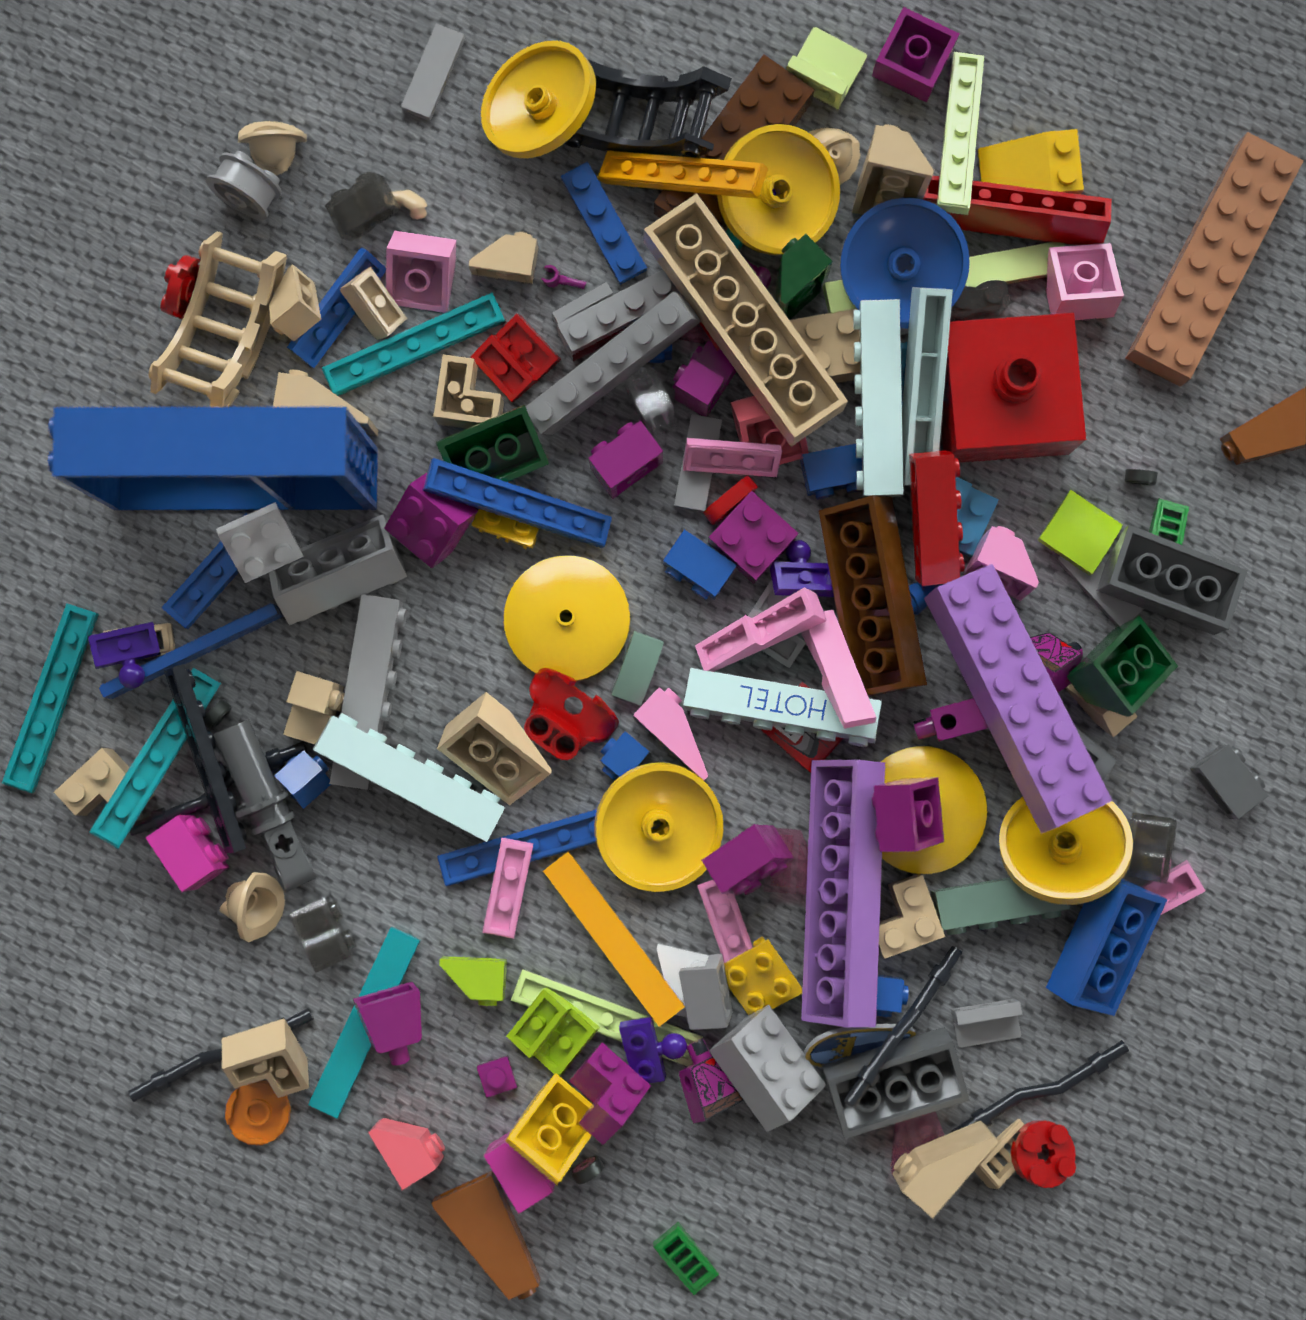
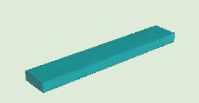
(413, 344)
(50, 698)
(148, 769)
(353, 1042)

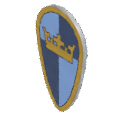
(847, 1042)

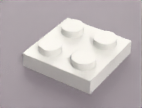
(259, 542)

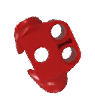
(592, 724)

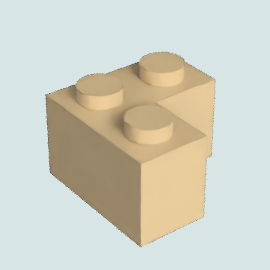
(457, 399)
(313, 705)
(93, 782)
(916, 920)
(267, 1054)

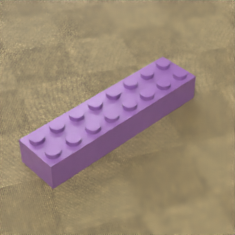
(1017, 698)
(842, 895)

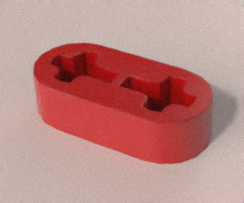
(729, 500)

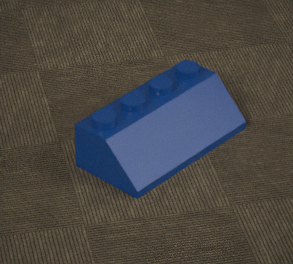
(1106, 947)

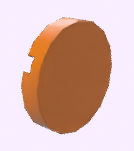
(262, 1106)

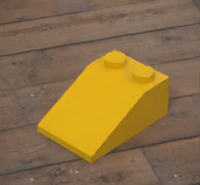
(1035, 161)
(550, 1129)

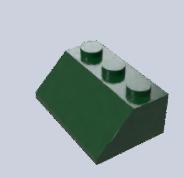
(800, 275)
(497, 447)
(1123, 669)

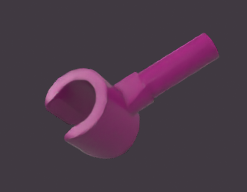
(762, 273)
(561, 279)

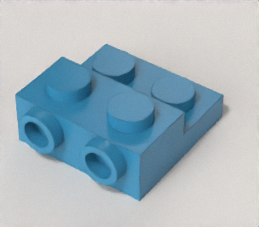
(973, 515)

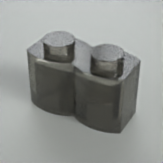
(362, 206)
(984, 302)
(1152, 847)
(323, 934)

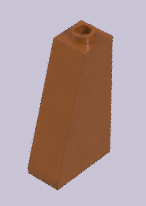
(1269, 433)
(488, 1230)

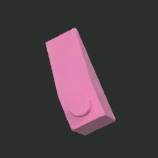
(670, 726)

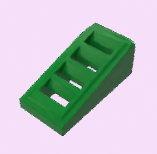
(1155, 528)
(669, 1238)

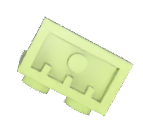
(827, 66)

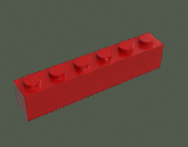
(1032, 213)

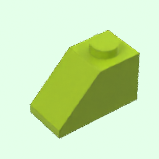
(478, 977)

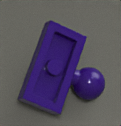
(797, 574)
(124, 647)
(644, 1050)

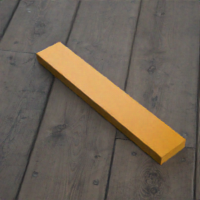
(683, 174)
(614, 939)

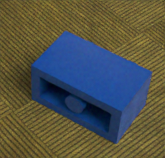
(830, 471)
(698, 565)

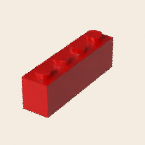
(935, 517)

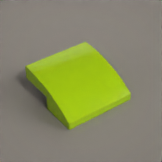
(1080, 532)
(553, 1031)

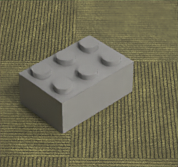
(767, 1068)

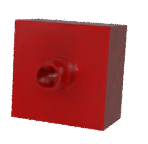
(1012, 388)

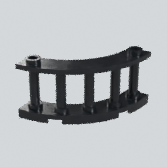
(698, 86)

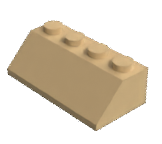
(891, 169)

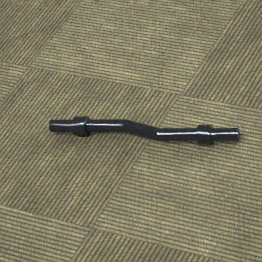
(158, 818)
(1096, 1063)
(869, 1074)
(162, 1079)

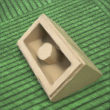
(373, 304)

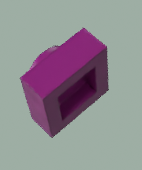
(497, 1076)

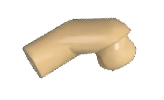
(412, 202)

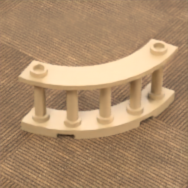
(249, 339)

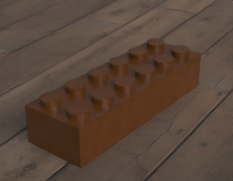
(763, 99)
(873, 593)

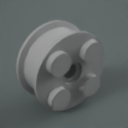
(244, 185)

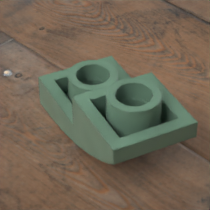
(637, 668)

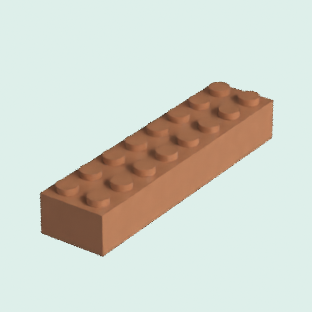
(1214, 259)

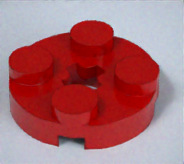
(181, 283)
(1061, 1154)

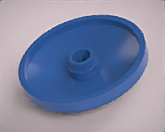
(901, 248)

